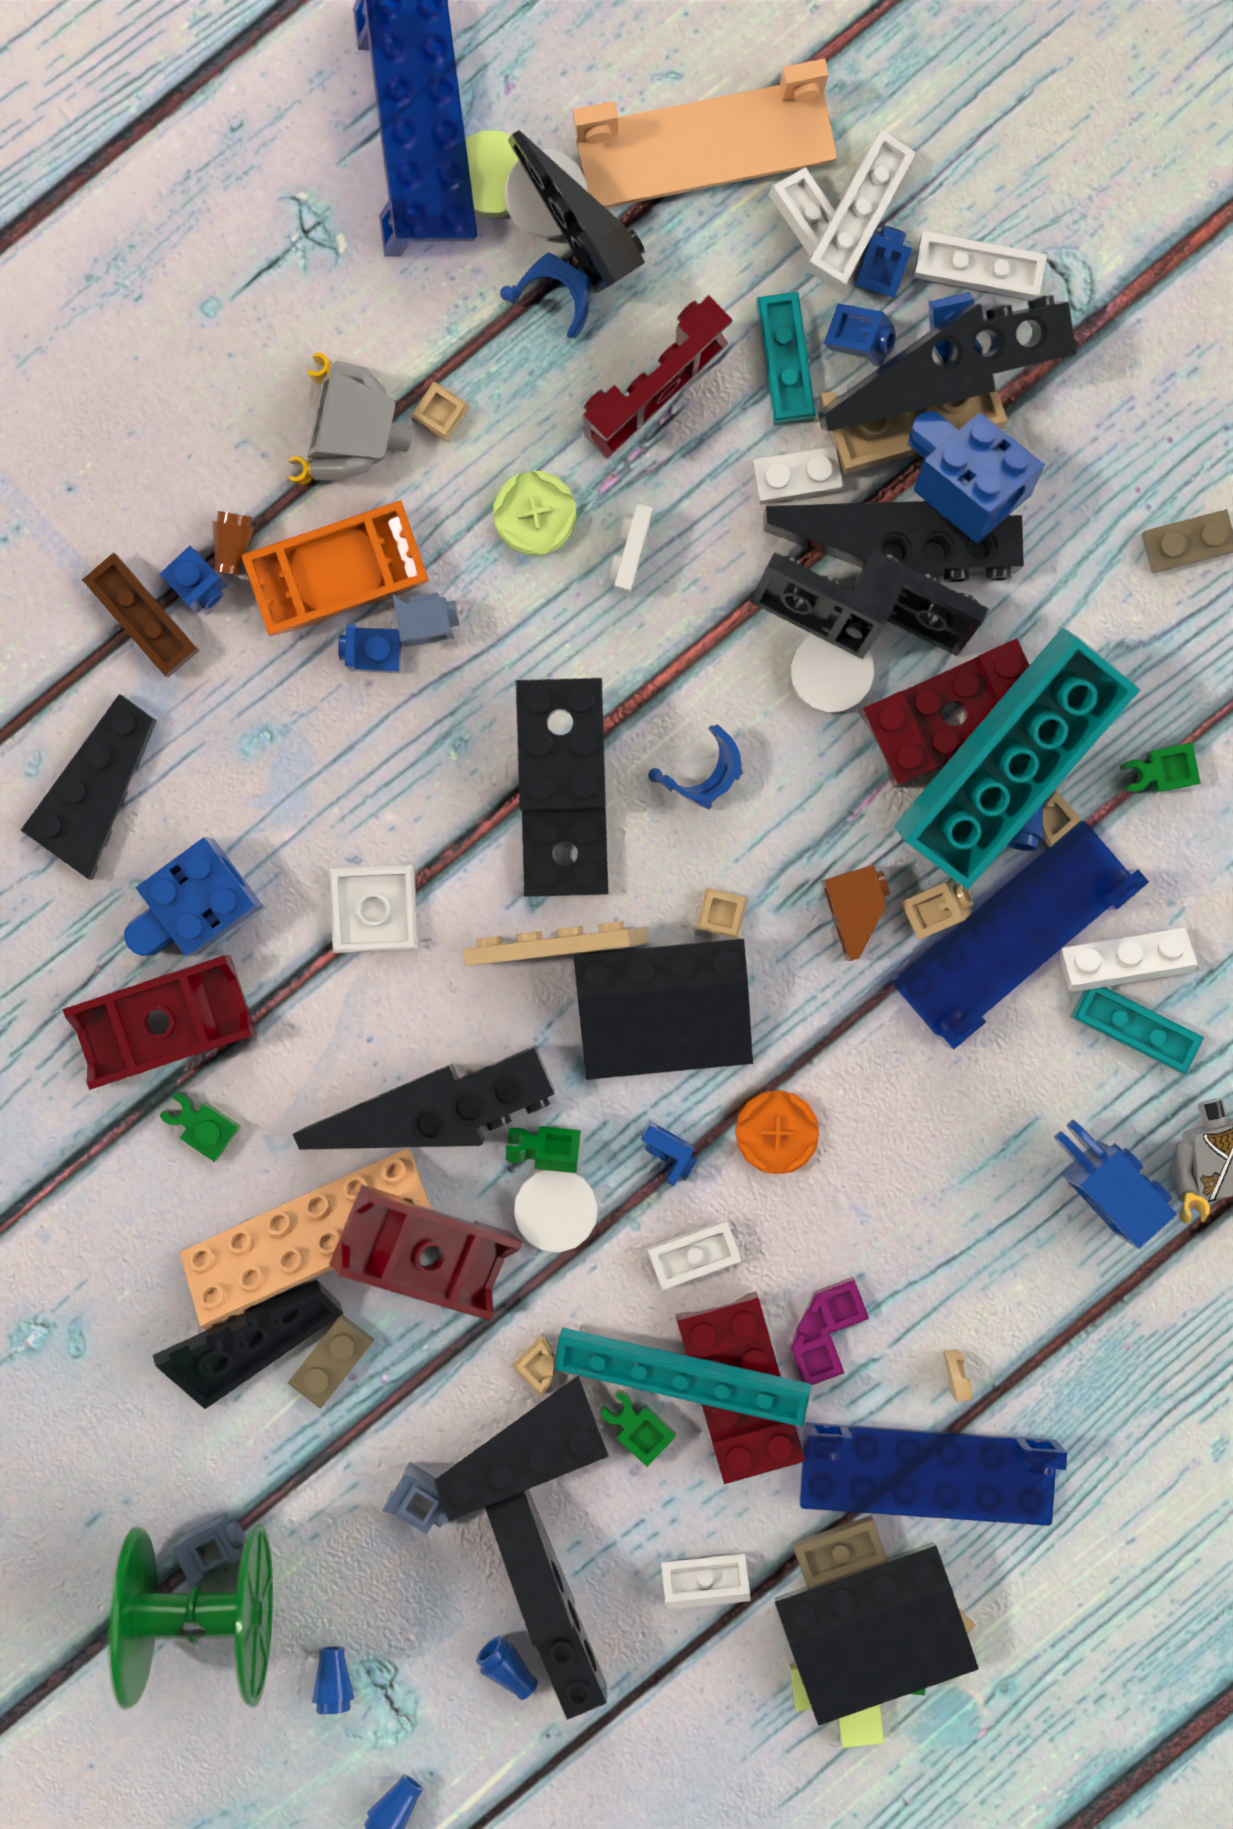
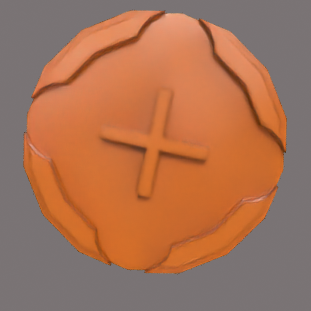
(777, 1132)

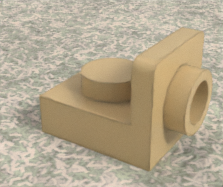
(938, 907)

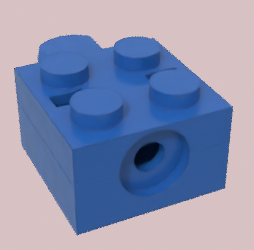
(972, 472)
(189, 899)
(1115, 1188)

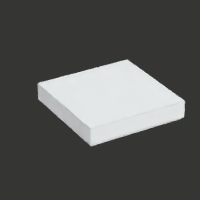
(373, 909)

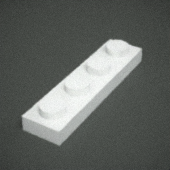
(860, 210)

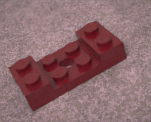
(615, 418)
(911, 721)
(203, 1012)
(385, 1245)
(740, 1338)

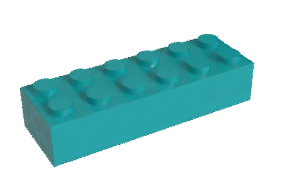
(1016, 758)

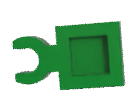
(1167, 768)
(205, 1130)
(552, 1148)
(641, 1431)

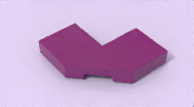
(826, 1313)

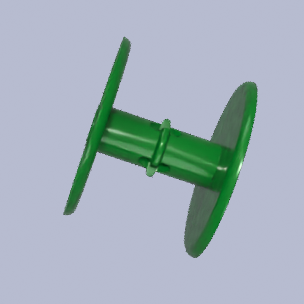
(143, 1615)

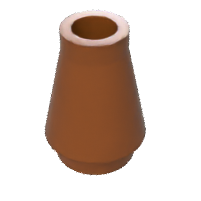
(231, 540)

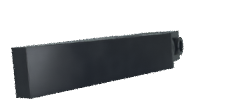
(916, 382)
(857, 529)
(394, 1116)
(547, 1604)

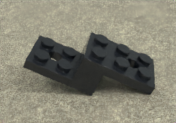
(879, 594)
(562, 786)

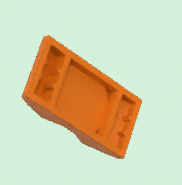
(335, 569)

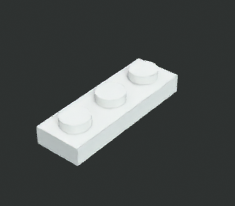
(979, 266)
(1127, 960)

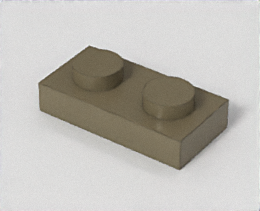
(1188, 541)
(331, 1361)
(839, 1551)

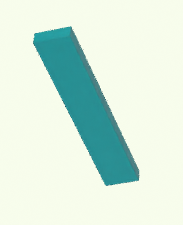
(683, 1377)

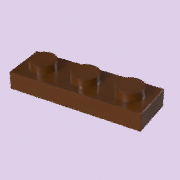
(140, 615)

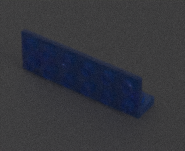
(418, 121)
(1015, 933)
(929, 1473)

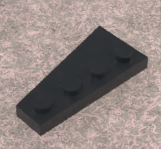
(85, 799)
(238, 1349)
(532, 1450)

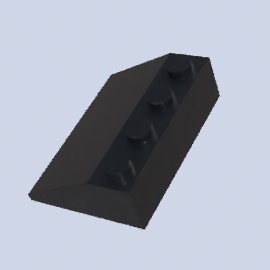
(664, 1008)
(876, 1634)

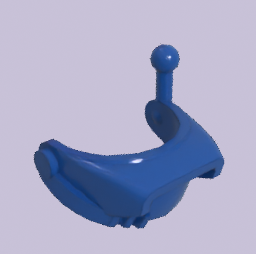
(572, 278)
(720, 781)

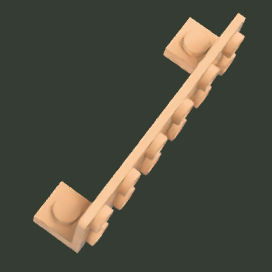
(706, 139)
(287, 1242)

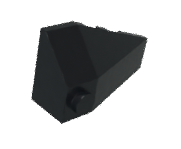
(591, 231)

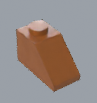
(856, 906)

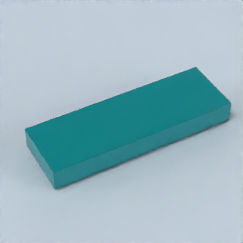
(785, 358)
(1138, 1028)

